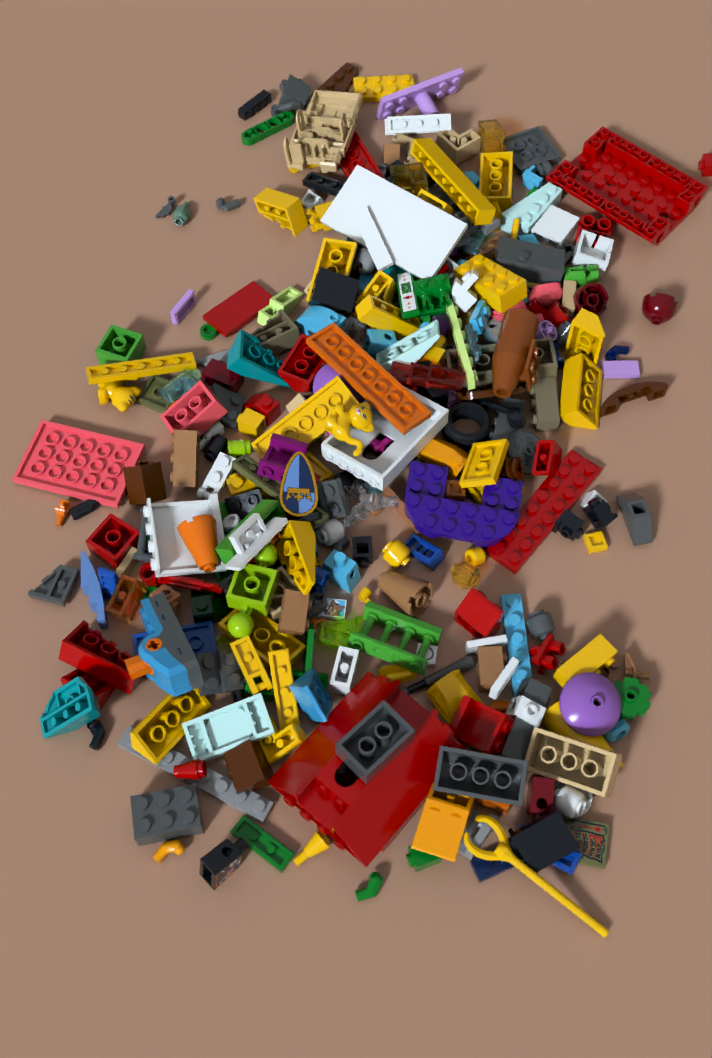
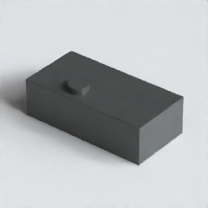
(530, 260)

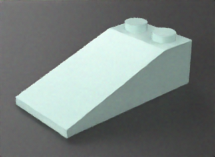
(410, 347)

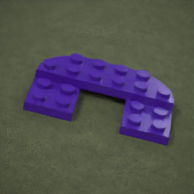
(460, 520)

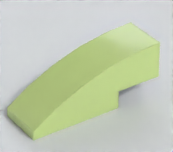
(284, 300)

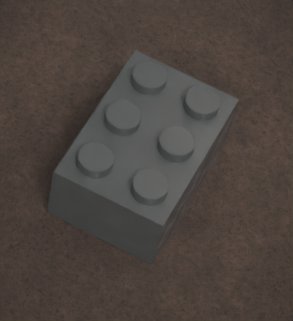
(374, 742)
(166, 815)

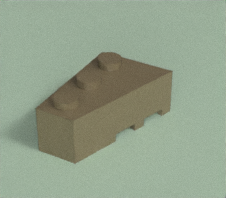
(278, 333)

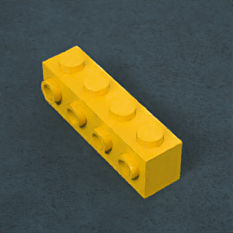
(385, 317)

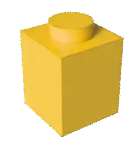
(251, 423)

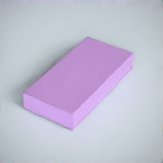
(183, 307)
(620, 369)

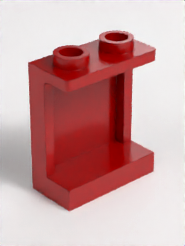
(481, 726)

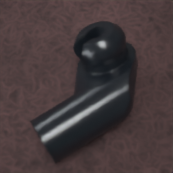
(98, 734)

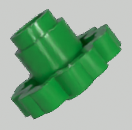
(633, 698)

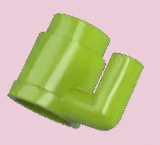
(239, 447)

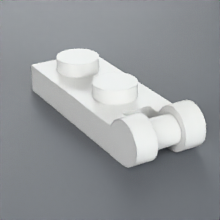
(217, 476)

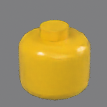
(475, 556)

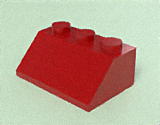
(301, 366)

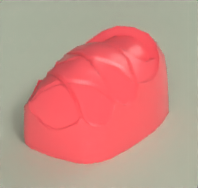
(546, 293)

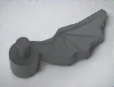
(165, 211)

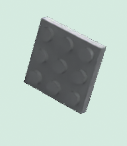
(531, 148)

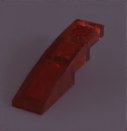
(428, 376)

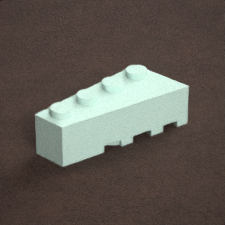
(531, 209)

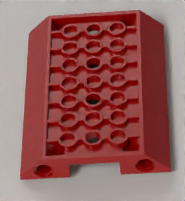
(633, 176)

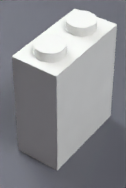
(555, 227)

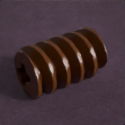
(512, 469)

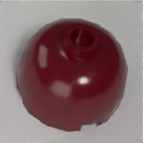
(591, 297)
(659, 308)

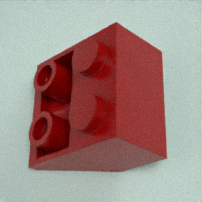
(479, 615)

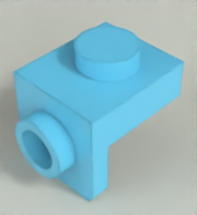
(530, 179)

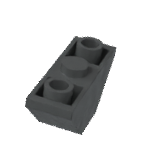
(637, 518)

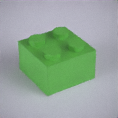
(120, 346)

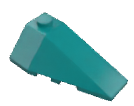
(253, 360)

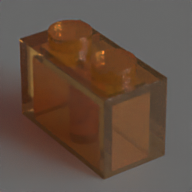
(126, 599)

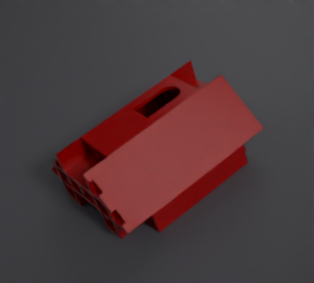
(362, 815)

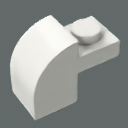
(461, 291)

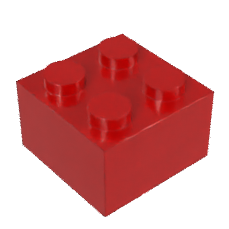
(112, 540)

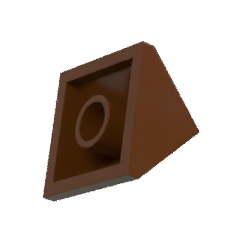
(145, 482)
(248, 766)

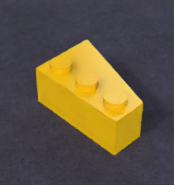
(380, 286)

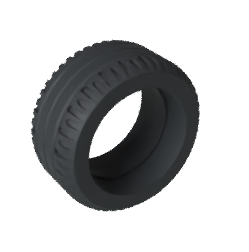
(470, 411)

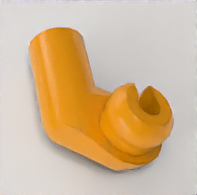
(168, 847)

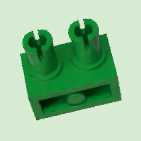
(433, 291)

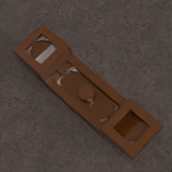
(651, 390)

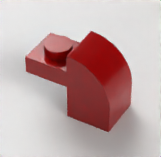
(555, 313)

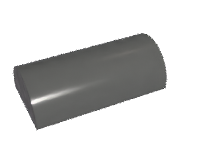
(480, 775)

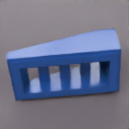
(434, 556)
(108, 580)

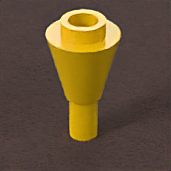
(316, 845)

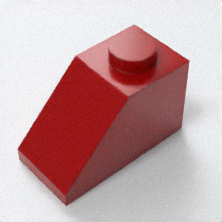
(264, 405)
(546, 458)

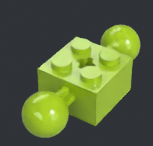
(252, 591)

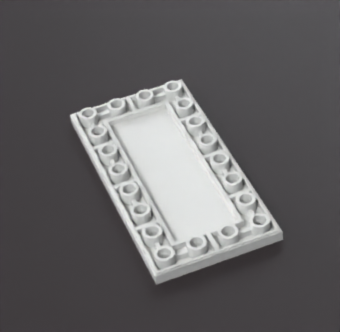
(411, 228)

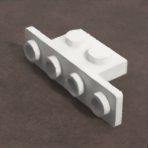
(251, 538)

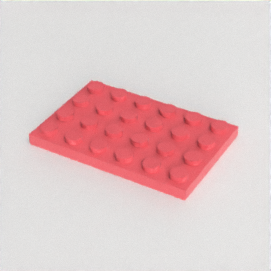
(78, 463)

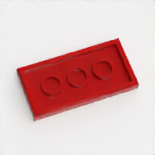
(238, 309)

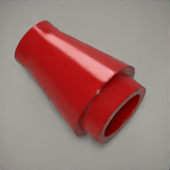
(193, 770)

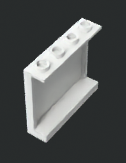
(166, 545)

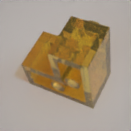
(491, 136)
(409, 177)

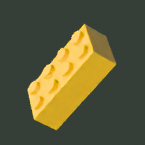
(495, 283)

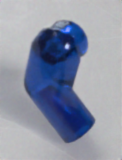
(614, 351)

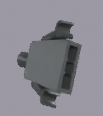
(294, 95)

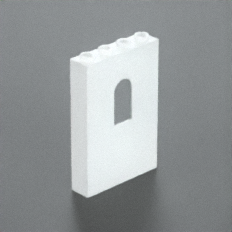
(396, 457)

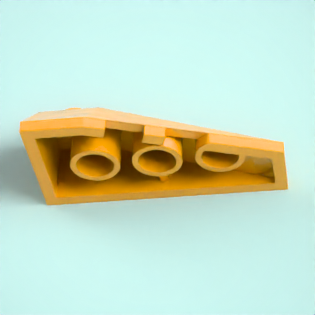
(444, 454)

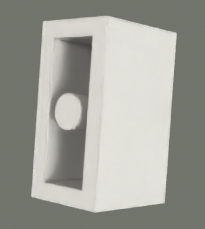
(344, 671)

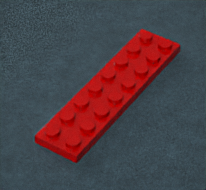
(543, 508)

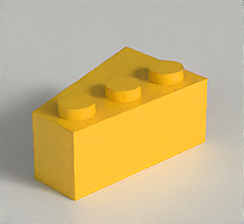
(282, 208)

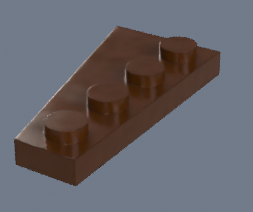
(340, 79)

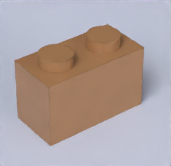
(294, 613)
(490, 664)

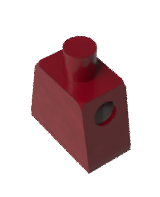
(540, 790)

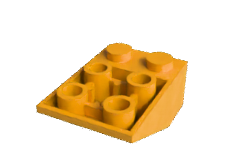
(443, 824)

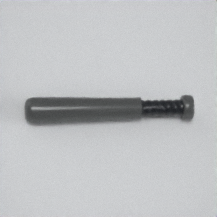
(462, 664)

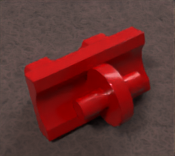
(544, 654)

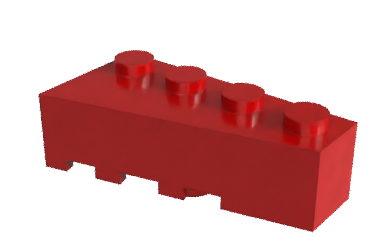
(97, 657)

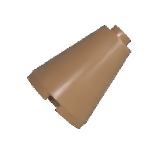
(407, 592)

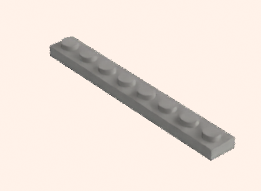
(213, 784)

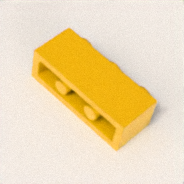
(591, 658)

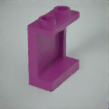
(278, 456)

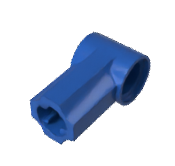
(321, 579)

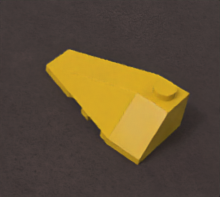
(298, 552)

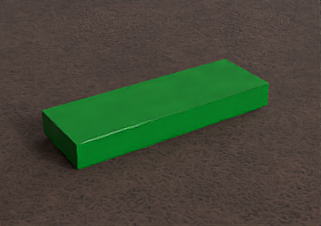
(263, 843)

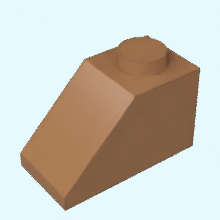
(391, 153)

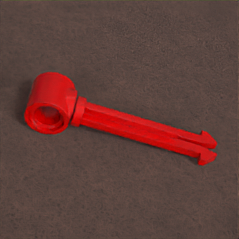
(178, 581)

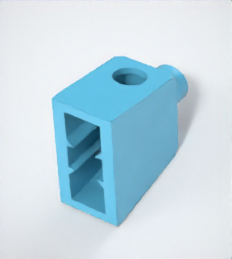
(377, 340)
(341, 570)

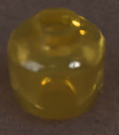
(465, 575)

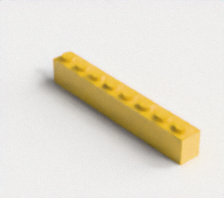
(453, 181)

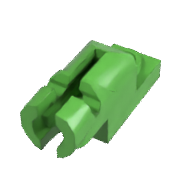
(580, 275)

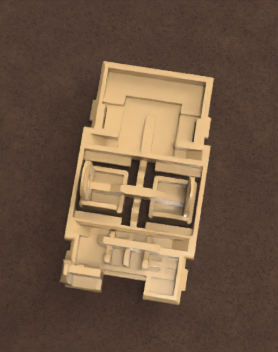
(323, 113)

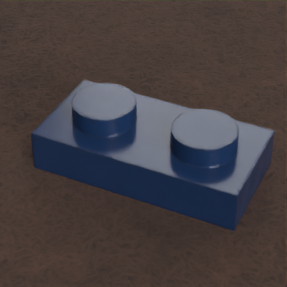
(487, 869)

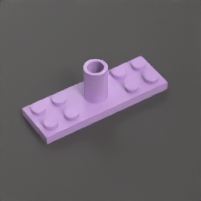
(420, 95)

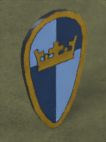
(298, 487)

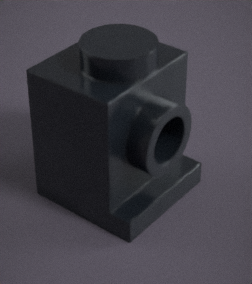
(599, 513)
(569, 525)
(362, 550)

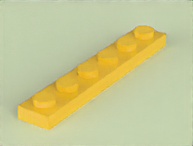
(140, 368)

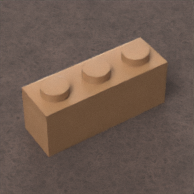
(185, 458)

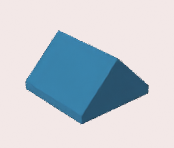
(312, 696)

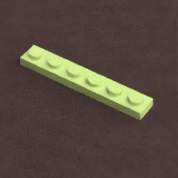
(462, 348)

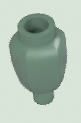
(182, 214)

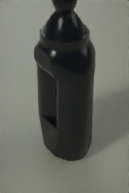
(84, 508)

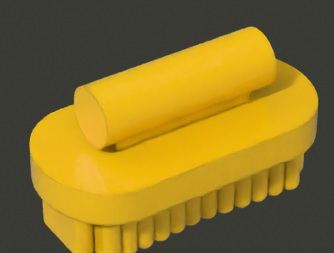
(396, 673)

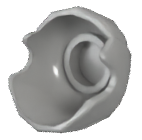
(367, 262)

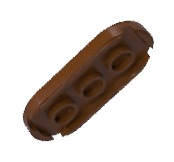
(484, 392)

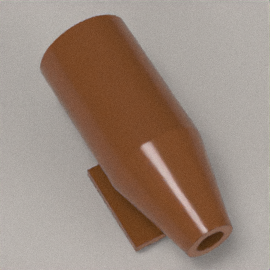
(515, 352)

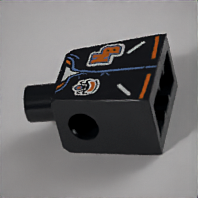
(222, 861)

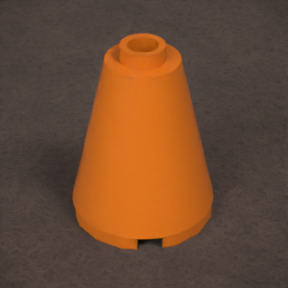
(201, 540)

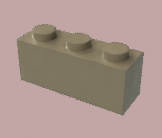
(545, 404)

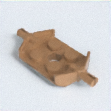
(622, 668)

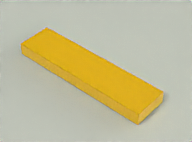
(281, 678)

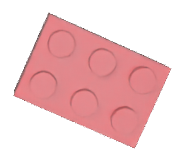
(194, 410)

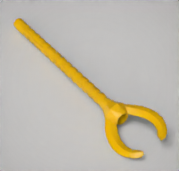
(504, 853)

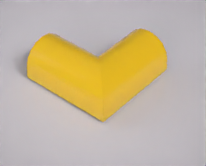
(282, 742)

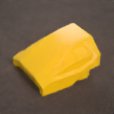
(448, 693)

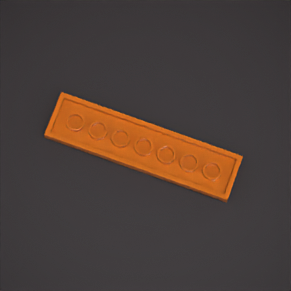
(369, 378)

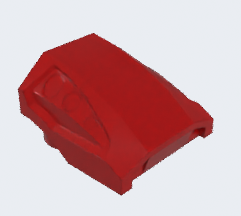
(600, 227)

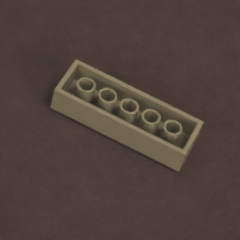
(547, 354)

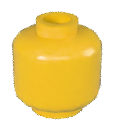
(396, 553)

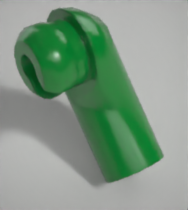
(372, 888)

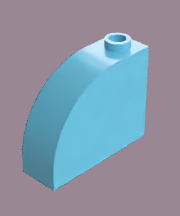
(317, 318)

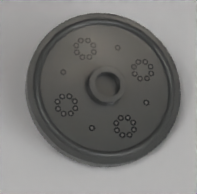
(523, 445)

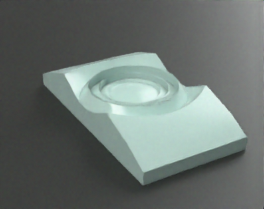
(228, 727)

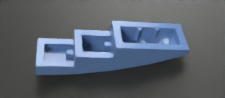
(92, 587)

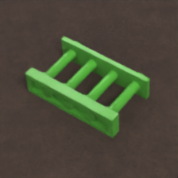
(400, 623)

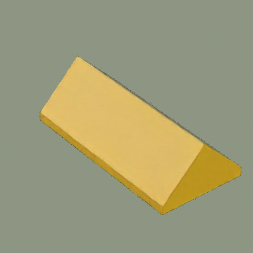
(163, 725)

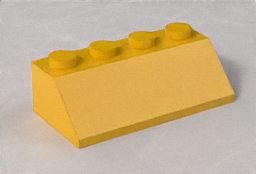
(497, 178)
(580, 392)

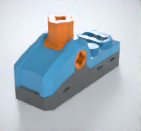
(165, 652)

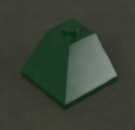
(209, 606)

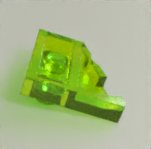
(338, 632)

